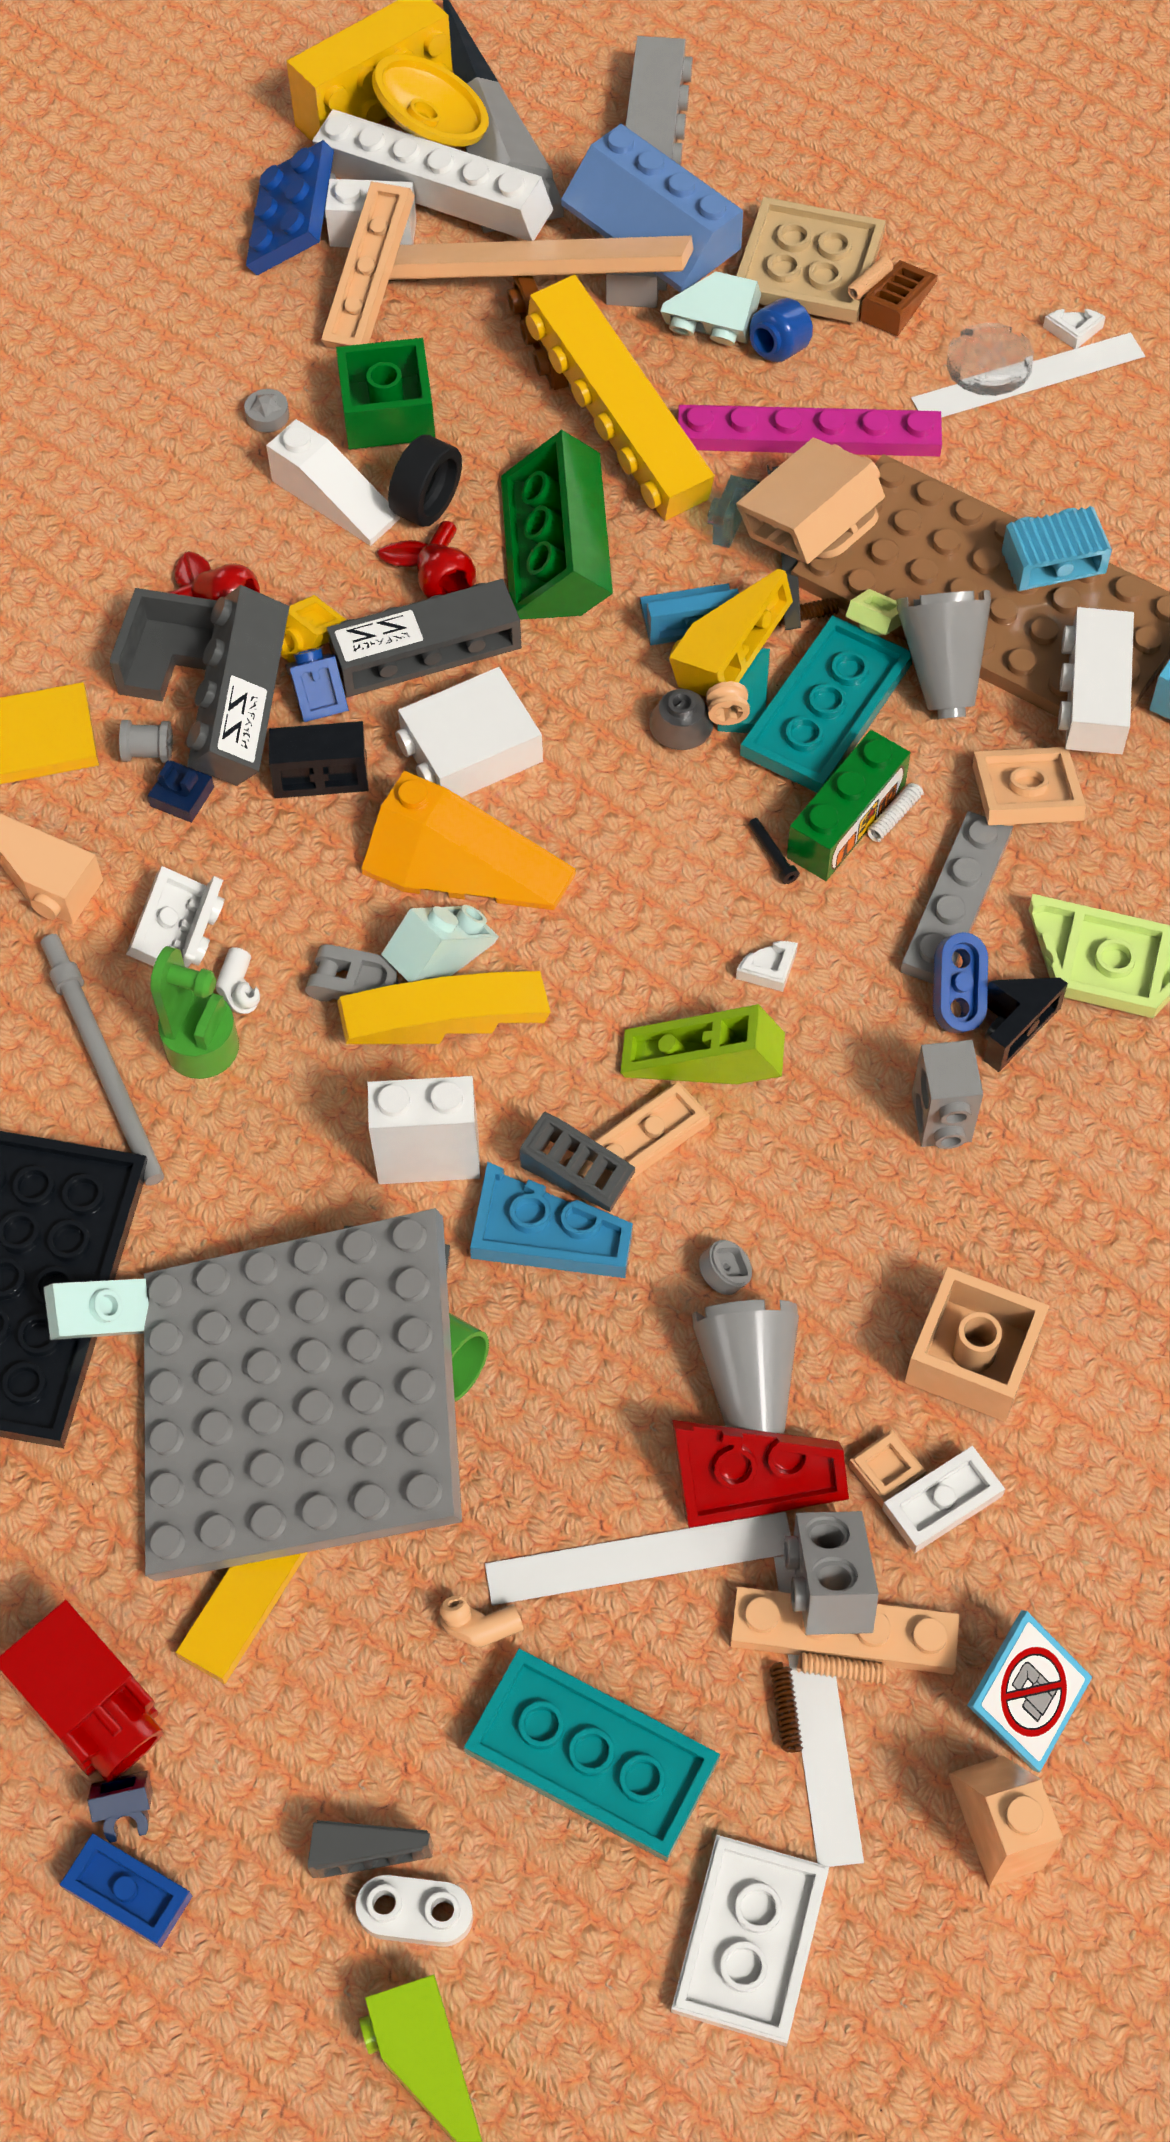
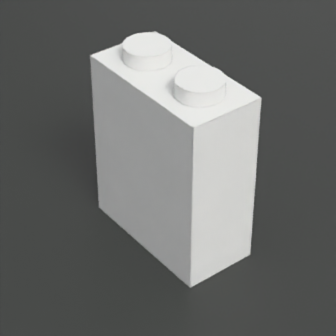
(470, 734)
(424, 1129)

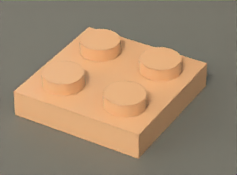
(1028, 786)

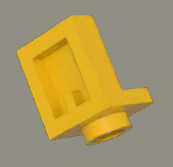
(307, 626)

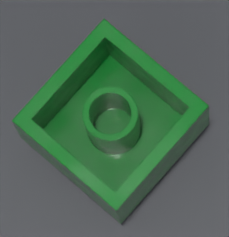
(385, 392)

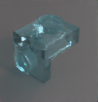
(724, 512)

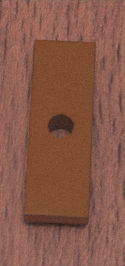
(518, 301)

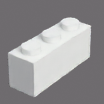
(1097, 680)

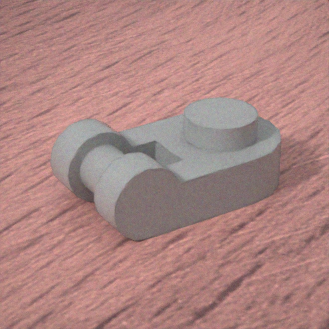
(364, 973)

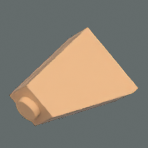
(1006, 1818)

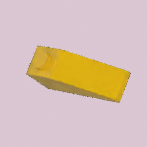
(730, 636)

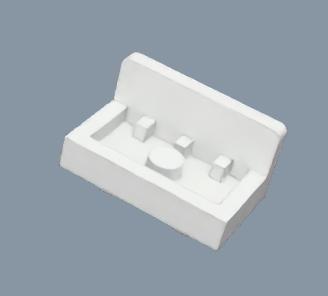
(176, 917)

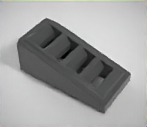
(584, 1148)
(351, 1848)

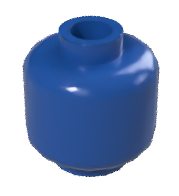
(780, 330)

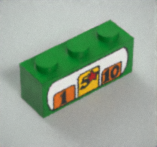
(848, 805)

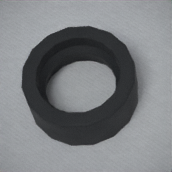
(424, 480)

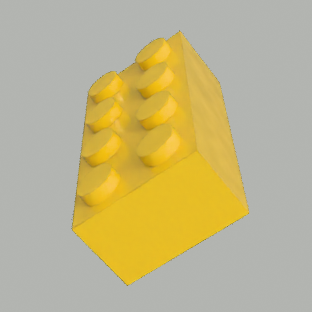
(341, 67)

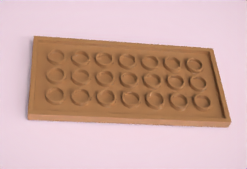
(950, 542)

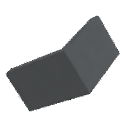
(155, 637)

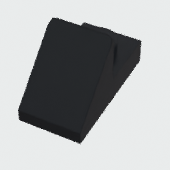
(1022, 1011)

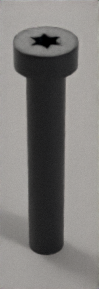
(788, 872)

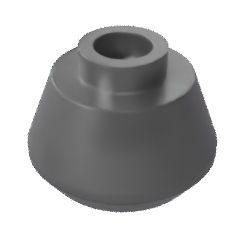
(681, 720)

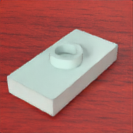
(96, 1308)

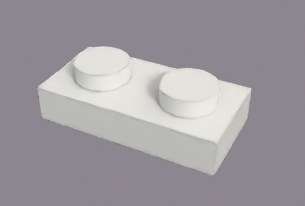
(943, 1499)

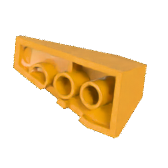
(449, 845)

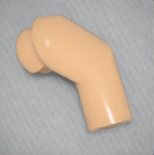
(475, 1627)

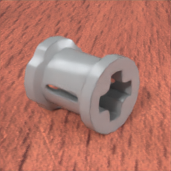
(145, 741)

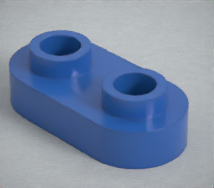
(964, 984)

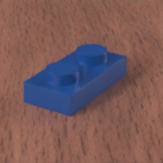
(126, 1890)

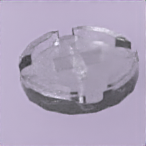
(990, 359)

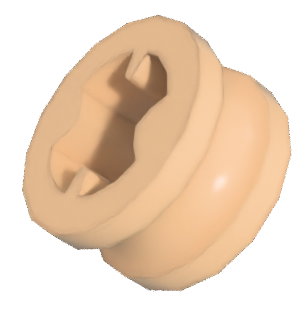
(727, 703)

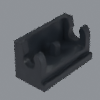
(318, 759)

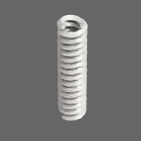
(894, 812)

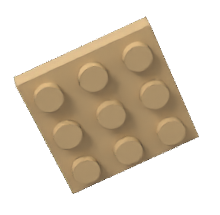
(810, 256)

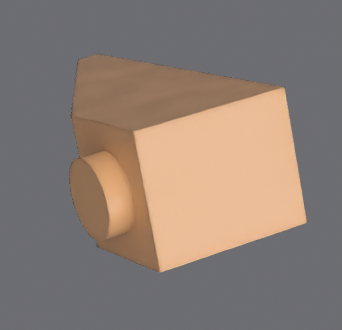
(48, 871)

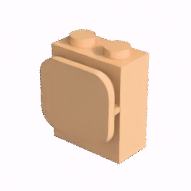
(814, 502)

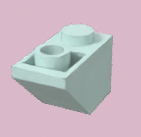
(714, 306)
(438, 941)

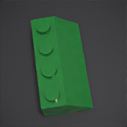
(556, 530)

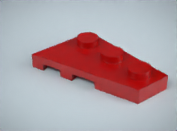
(753, 1472)

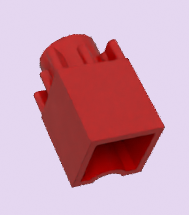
(82, 1693)

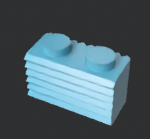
(1056, 548)

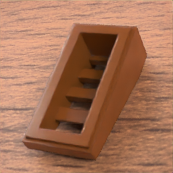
(886, 315)

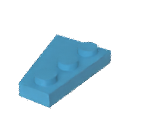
(536, 1229)

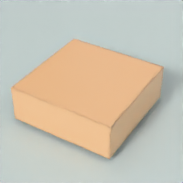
(886, 1467)

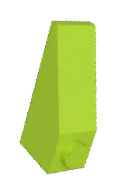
(707, 1048)
(419, 2051)

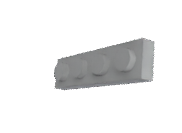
(957, 892)

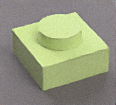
(874, 612)

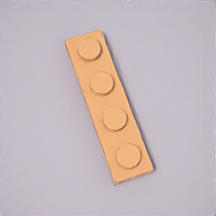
(368, 265)
(899, 1639)

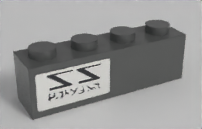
(425, 637)
(237, 685)

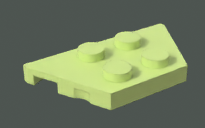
(1104, 955)

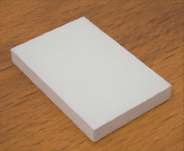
(750, 1940)

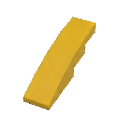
(441, 1006)

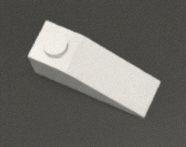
(328, 482)

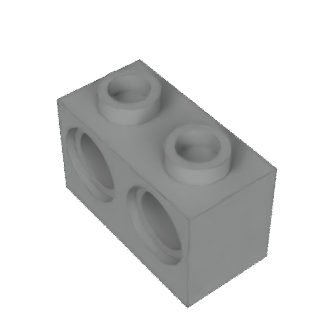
(947, 1094)
(833, 1573)

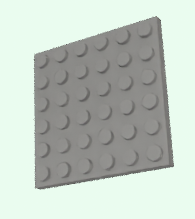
(299, 1397)

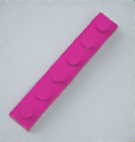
(792, 427)

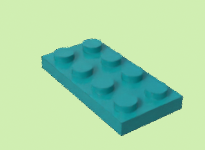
(826, 704)
(592, 1754)

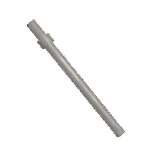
(68, 982)

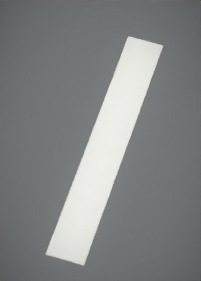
(1044, 373)
(637, 1558)
(824, 1758)

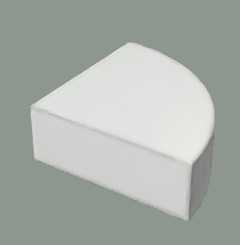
(1074, 327)
(769, 965)

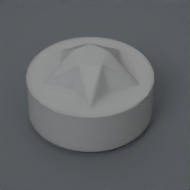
(266, 410)
(725, 1267)

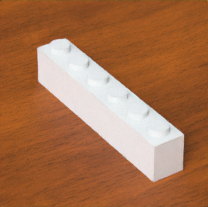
(440, 175)

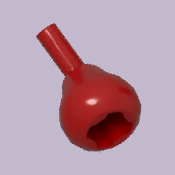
(439, 566)
(198, 580)

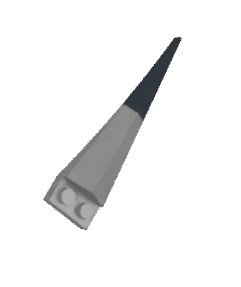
(506, 136)

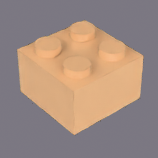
(976, 1344)

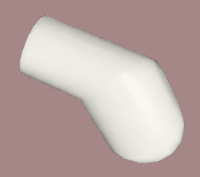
(232, 984)

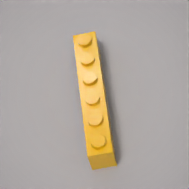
(619, 398)

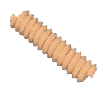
(870, 278)
(842, 1668)

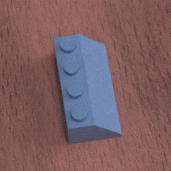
(640, 192)

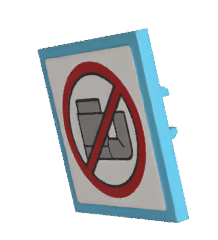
(1030, 1691)

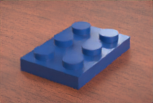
(290, 207)

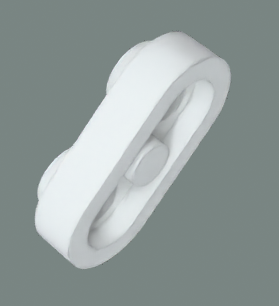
(412, 1916)

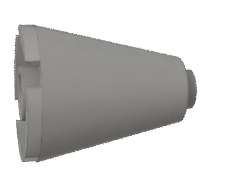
(947, 647)
(749, 1360)

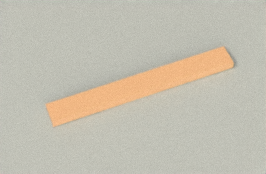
(543, 257)

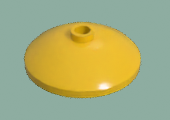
(429, 101)

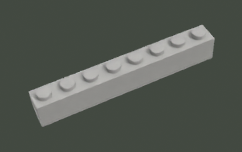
(655, 116)

